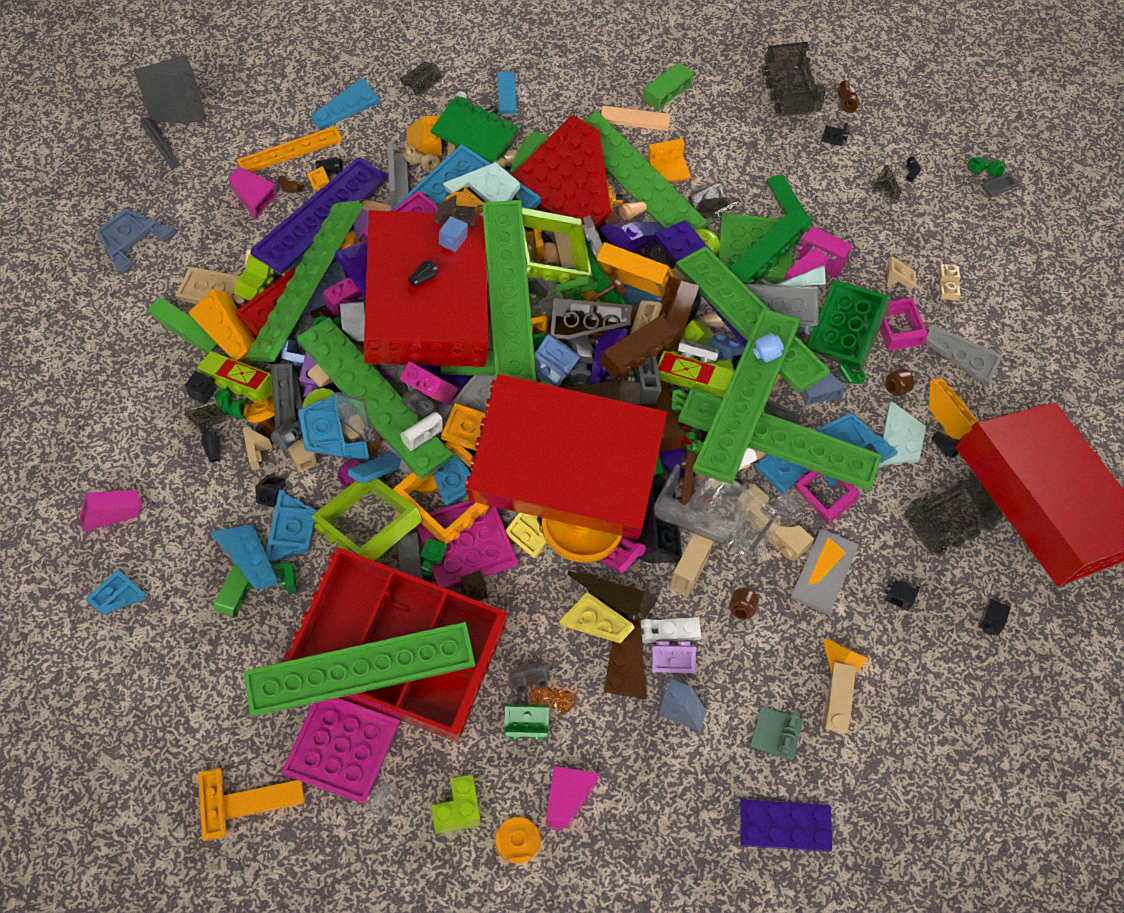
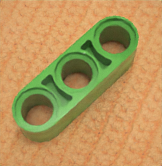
(232, 593)

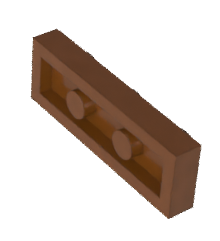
(685, 482)

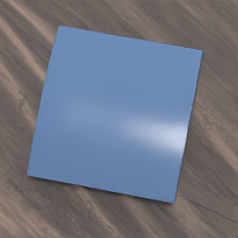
(554, 361)

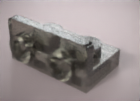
(422, 78)

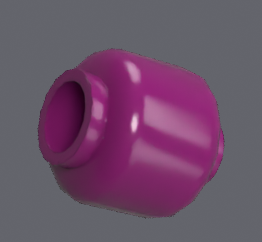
(342, 474)

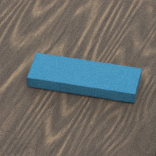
(506, 92)
(375, 468)

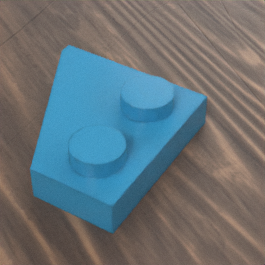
(115, 594)

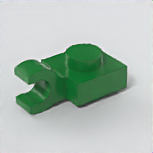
(432, 554)

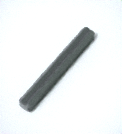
(159, 143)

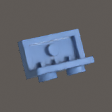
(727, 346)
(290, 352)

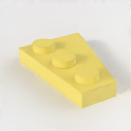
(597, 619)

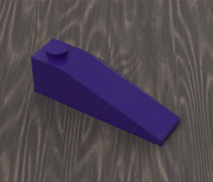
(631, 235)
(608, 339)

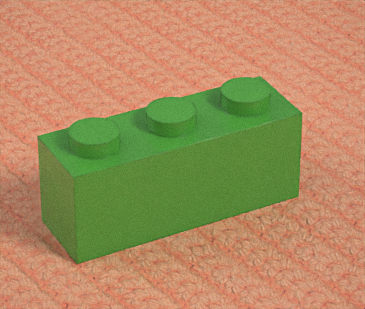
(668, 86)

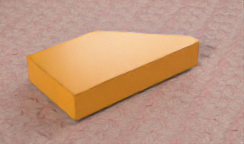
(318, 178)

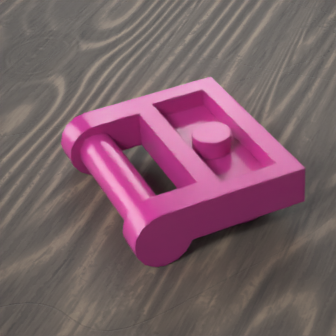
(620, 559)

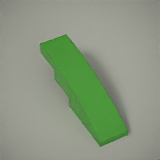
(181, 324)

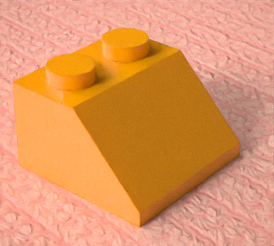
(420, 137)

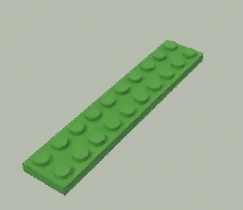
(642, 180)
(304, 282)
(508, 289)
(742, 311)
(744, 401)
(386, 411)
(792, 442)
(358, 669)

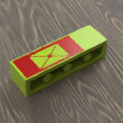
(691, 372)
(237, 377)

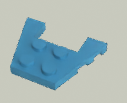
(323, 431)
(855, 432)

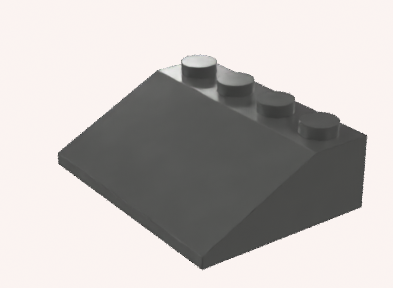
(170, 91)

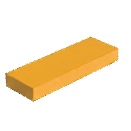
(212, 804)

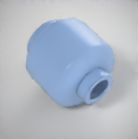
(768, 347)

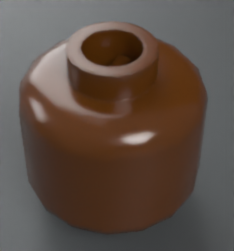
(899, 382)
(743, 603)

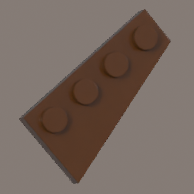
(625, 666)

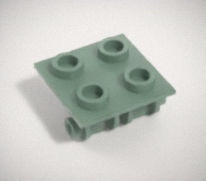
(777, 733)

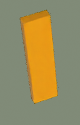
(263, 799)

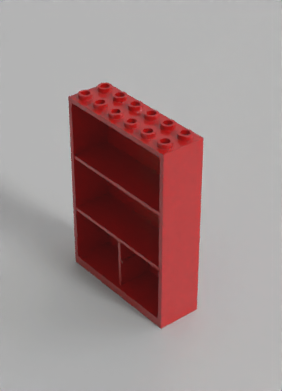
(438, 320)
(566, 456)
(1050, 489)
(374, 603)

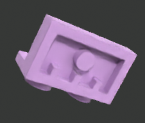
(673, 658)

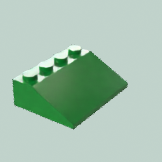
(476, 129)
(848, 324)

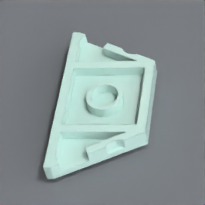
(903, 434)

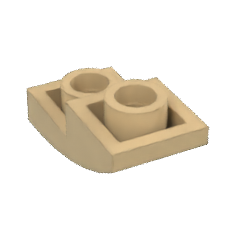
(949, 282)

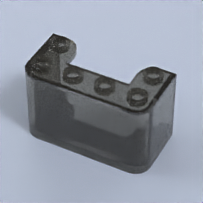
(791, 80)
(953, 515)

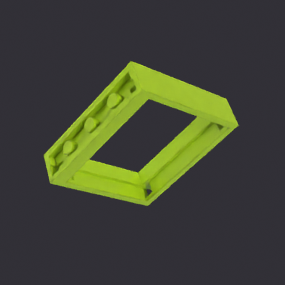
(564, 225)
(385, 538)

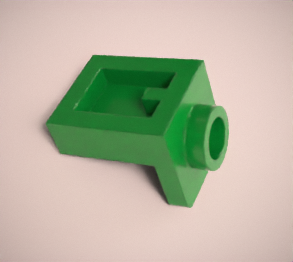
(288, 576)

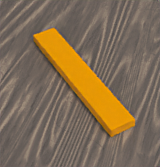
(290, 149)

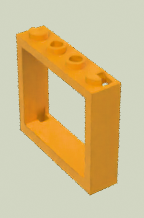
(635, 269)
(465, 521)

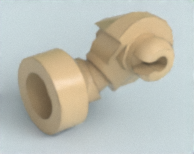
(507, 159)
(428, 162)

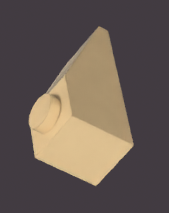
(839, 698)

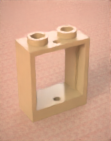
(691, 565)

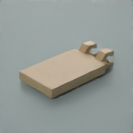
(200, 282)

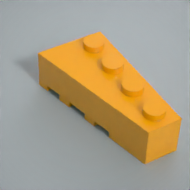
(218, 318)

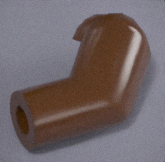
(290, 186)

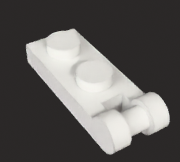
(671, 629)

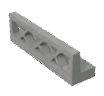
(397, 176)

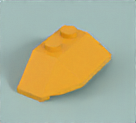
(950, 409)

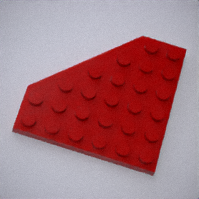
(569, 173)

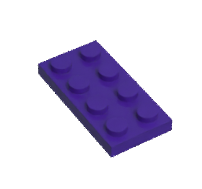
(785, 825)

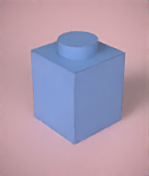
(453, 234)

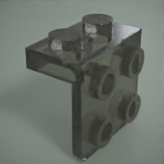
(712, 201)

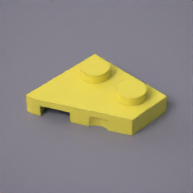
(527, 533)

